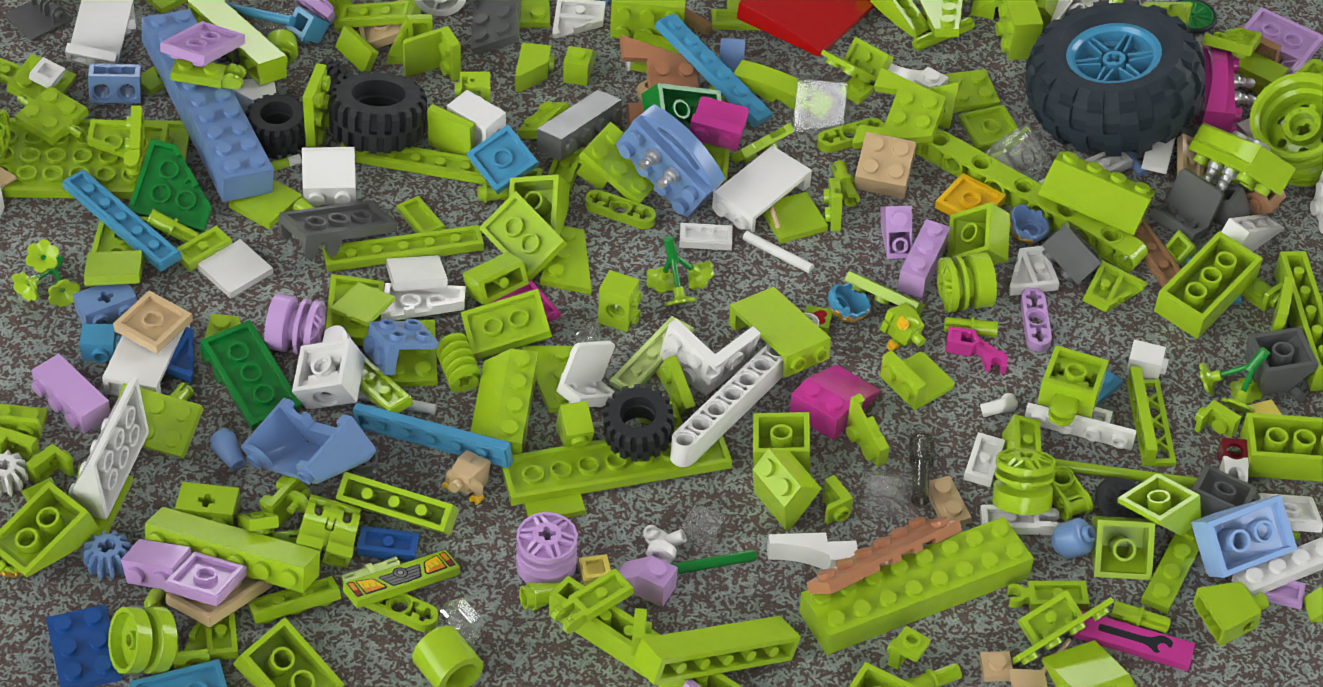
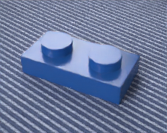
(388, 543)

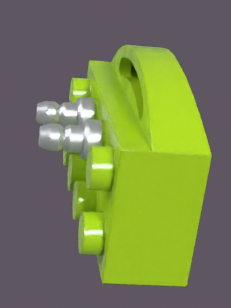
(1240, 161)

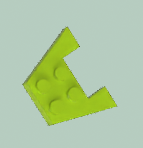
(913, 114)

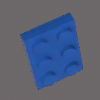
(82, 647)

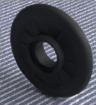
(1107, 497)

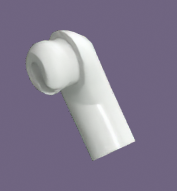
(675, 538)

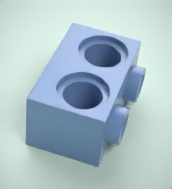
(114, 77)

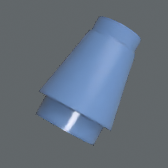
(227, 448)

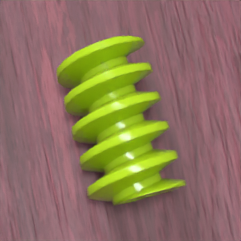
(458, 362)

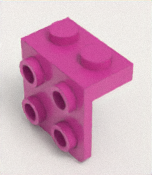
(719, 123)

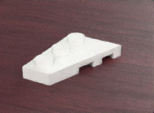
(424, 302)

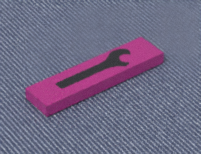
(1138, 642)

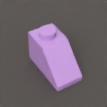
(651, 578)

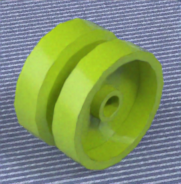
(142, 640)

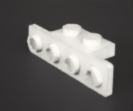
(1093, 429)

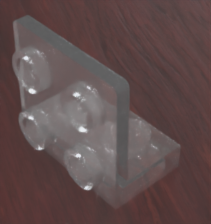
(819, 104)

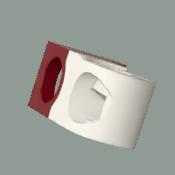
(1234, 462)

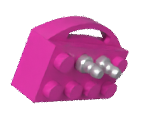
(1220, 95)

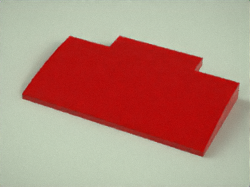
(805, 23)

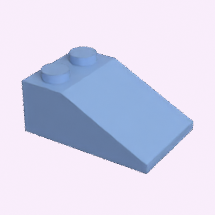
(1243, 536)

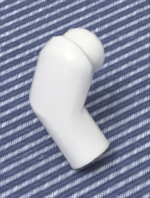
(1006, 404)

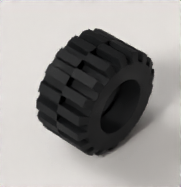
(278, 124)
(632, 404)

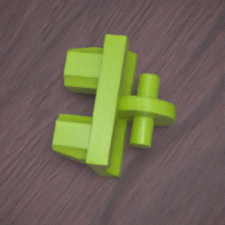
(290, 497)

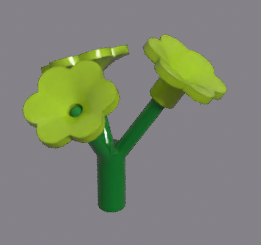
(46, 261)
(664, 281)
(1244, 390)

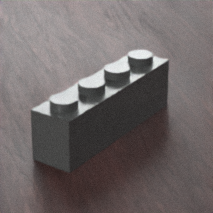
(578, 125)

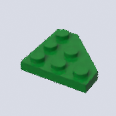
(169, 188)

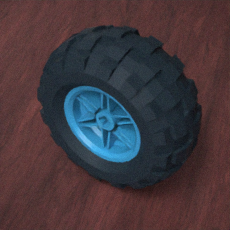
(1115, 77)

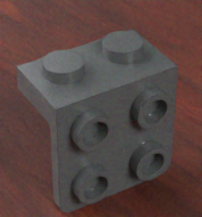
(1189, 205)

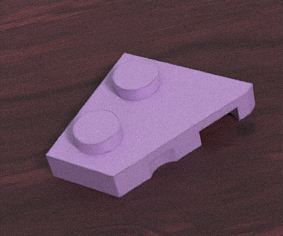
(322, 8)

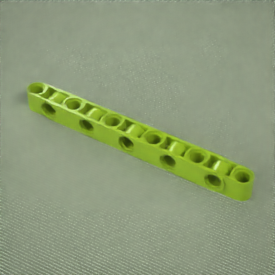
(960, 157)

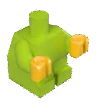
(903, 326)

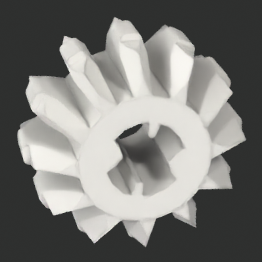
(12, 473)

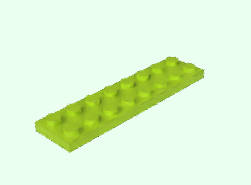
(596, 468)

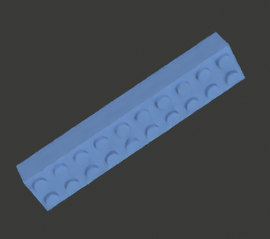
(211, 119)

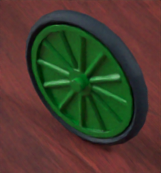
(1201, 17)

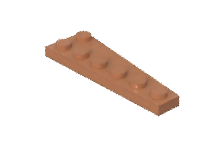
(883, 552)

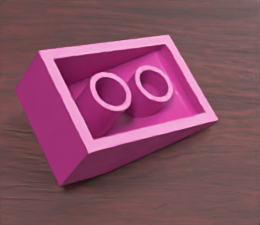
(828, 399)

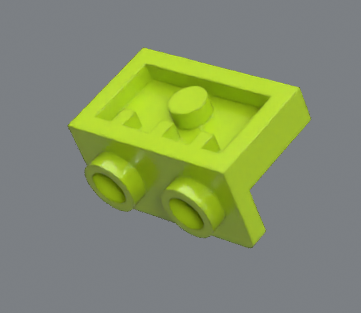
(24, 419)

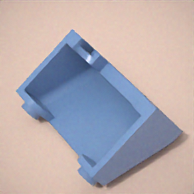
(282, 446)

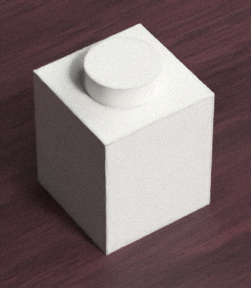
(1150, 359)

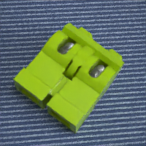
(330, 528)

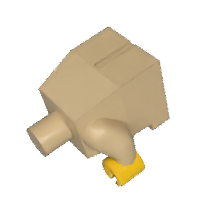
(468, 475)

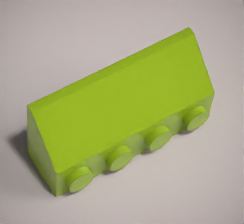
(1097, 192)
(506, 397)

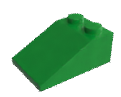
(677, 100)

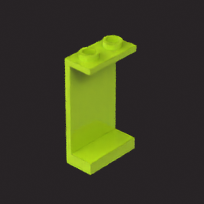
(783, 329)

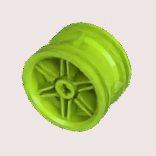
(1299, 141)

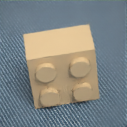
(885, 165)

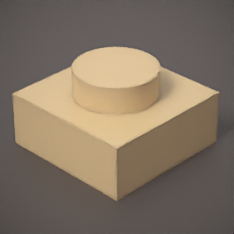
(995, 666)

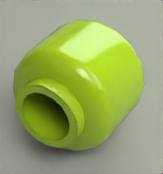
(285, 42)

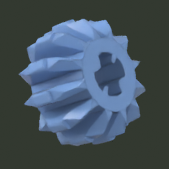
(105, 554)

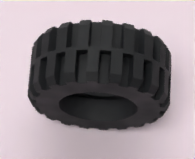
(377, 112)

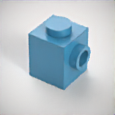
(308, 26)
(98, 342)

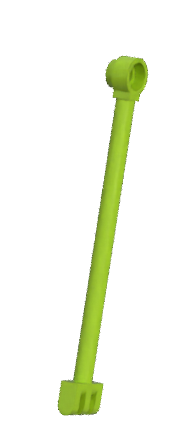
(1130, 474)

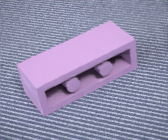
(923, 258)
(70, 394)

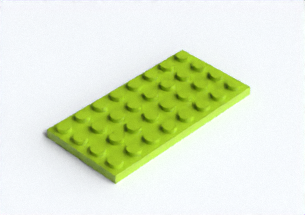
(44, 166)

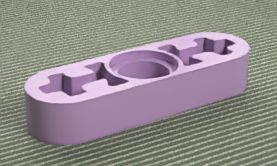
(1040, 312)

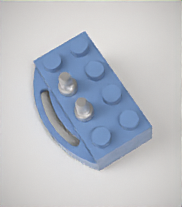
(671, 159)

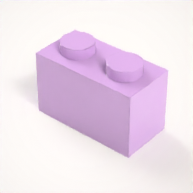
(153, 562)

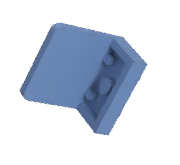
(388, 337)

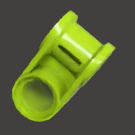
(1069, 494)

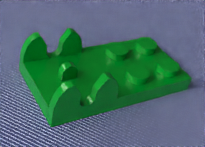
(247, 372)

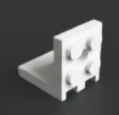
(699, 364)

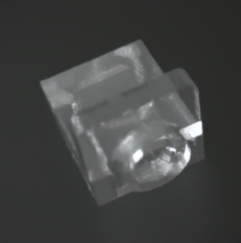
(463, 618)

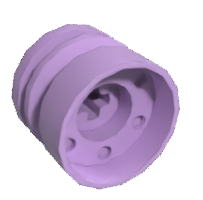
(294, 325)
(546, 548)

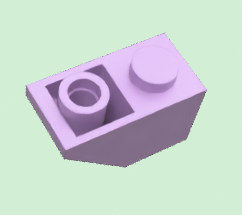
(896, 230)

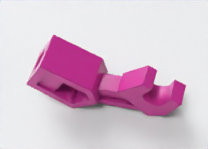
(967, 343)

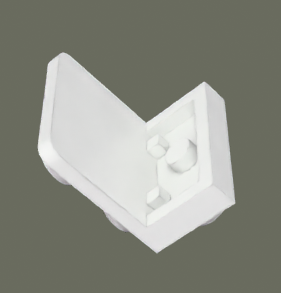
(585, 373)

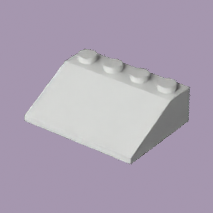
(112, 454)

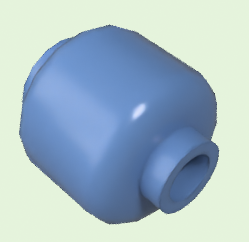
(1073, 538)

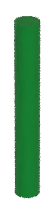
(716, 561)

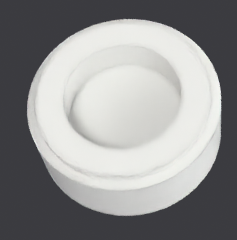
(662, 550)

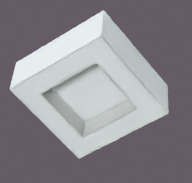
(47, 73)

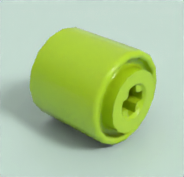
(447, 659)

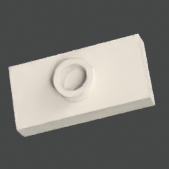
(705, 236)

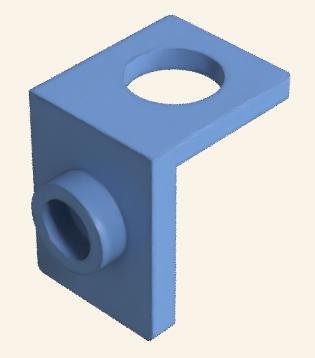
(732, 52)

